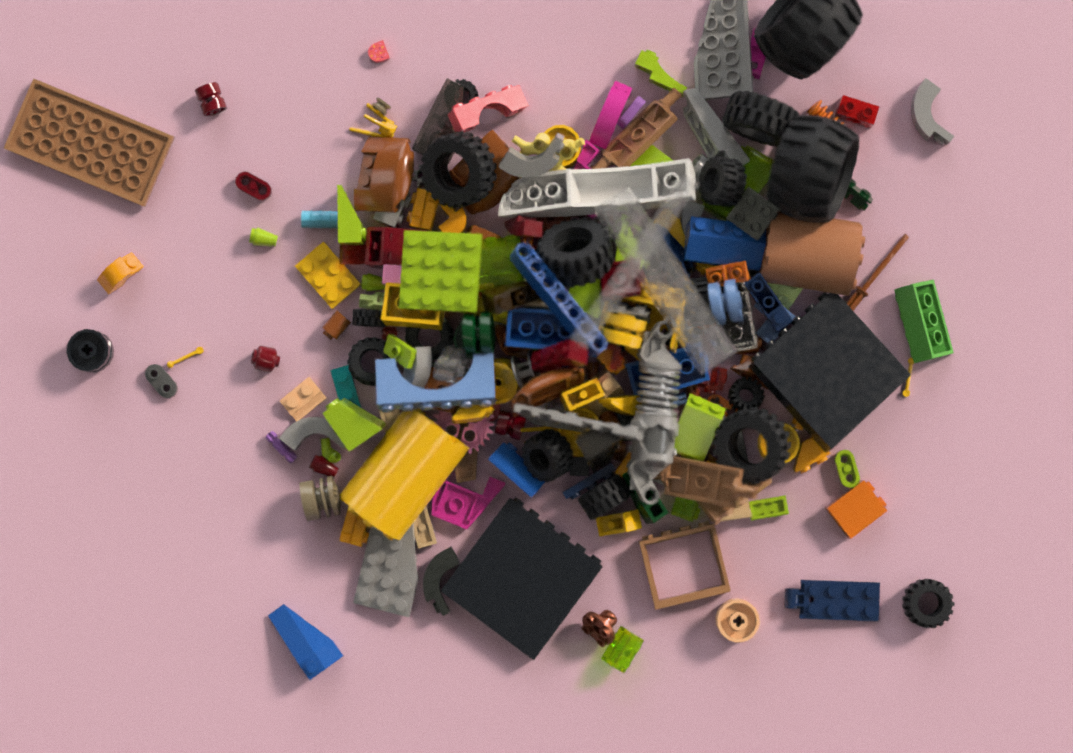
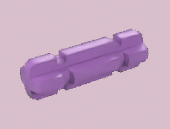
(281, 447)

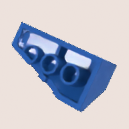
(306, 643)

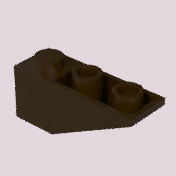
(508, 296)

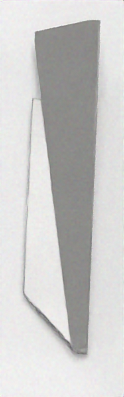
(709, 129)

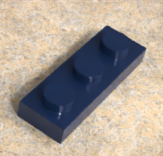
(589, 482)

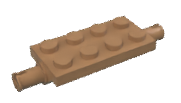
(640, 133)
(705, 482)

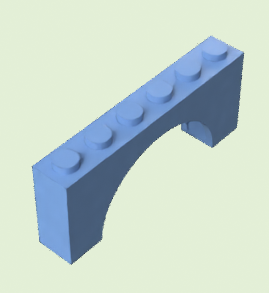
(474, 389)

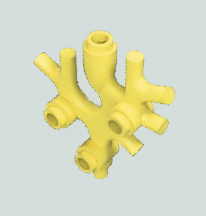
(541, 143)

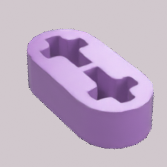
(631, 112)

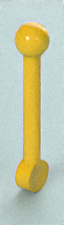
(199, 350)
(906, 392)

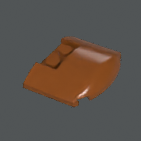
(384, 174)
(503, 181)
(548, 387)

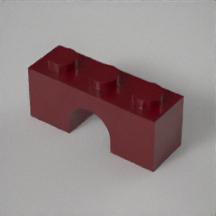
(558, 355)

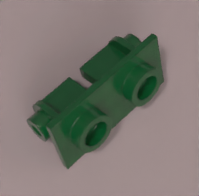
(860, 196)

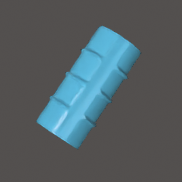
(319, 219)

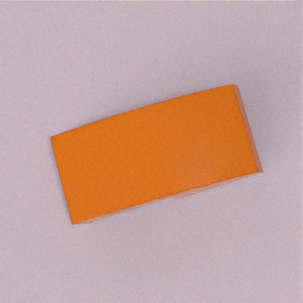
(729, 271)

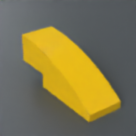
(621, 404)

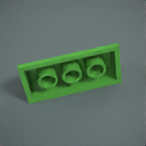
(923, 321)

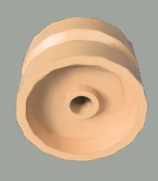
(748, 622)

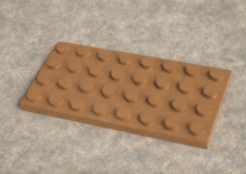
(89, 142)

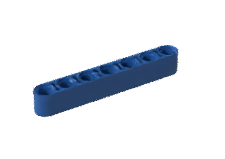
(555, 290)

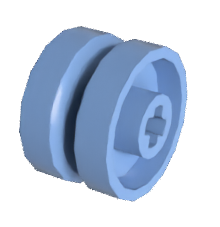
(727, 301)

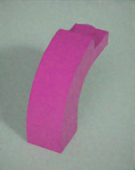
(610, 114)

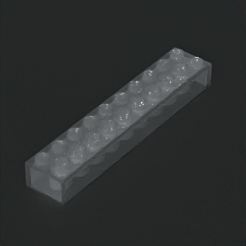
(667, 284)

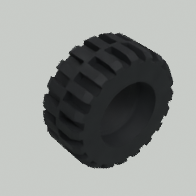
(758, 117)
(437, 175)
(576, 251)
(773, 434)

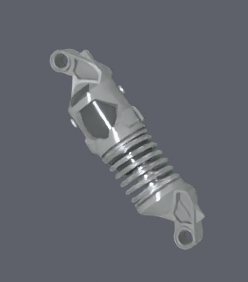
(655, 413)

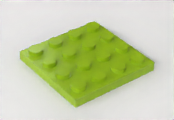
(440, 271)

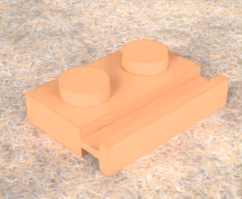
(303, 399)

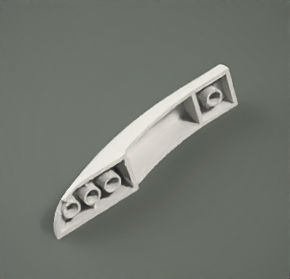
(582, 190)

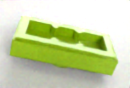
(400, 351)
(768, 507)

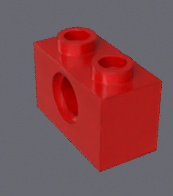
(856, 111)

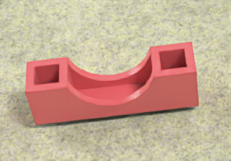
(508, 102)

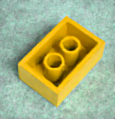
(394, 316)

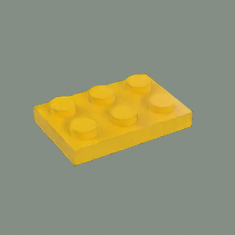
(326, 276)

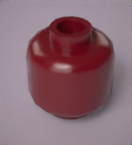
(265, 358)

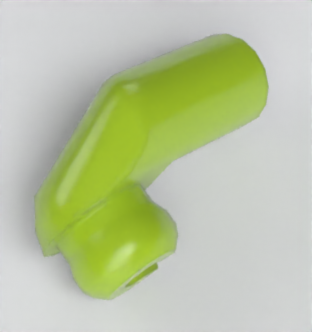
(328, 452)

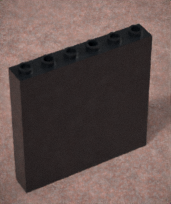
(829, 370)
(522, 577)

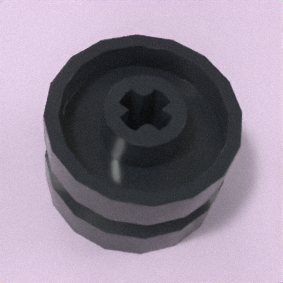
(79, 347)

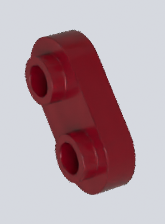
(254, 186)

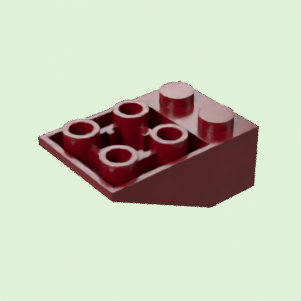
(384, 246)

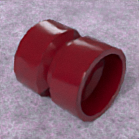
(207, 93)
(510, 425)

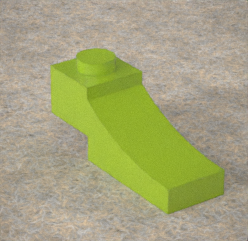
(649, 63)

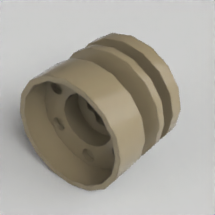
(320, 498)

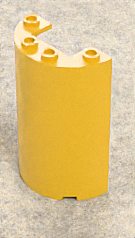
(402, 473)

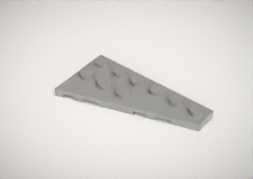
(571, 422)

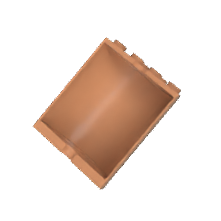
(813, 254)

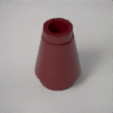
(323, 466)

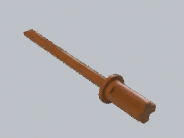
(860, 292)

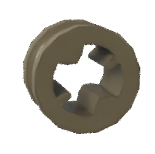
(381, 106)

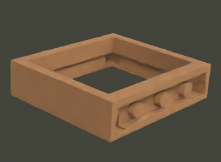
(694, 595)

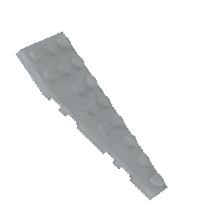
(724, 51)
(388, 573)

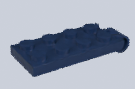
(835, 600)

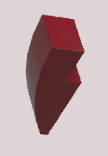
(524, 227)

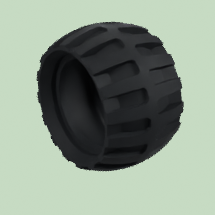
(806, 33)
(813, 168)

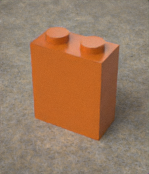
(856, 508)

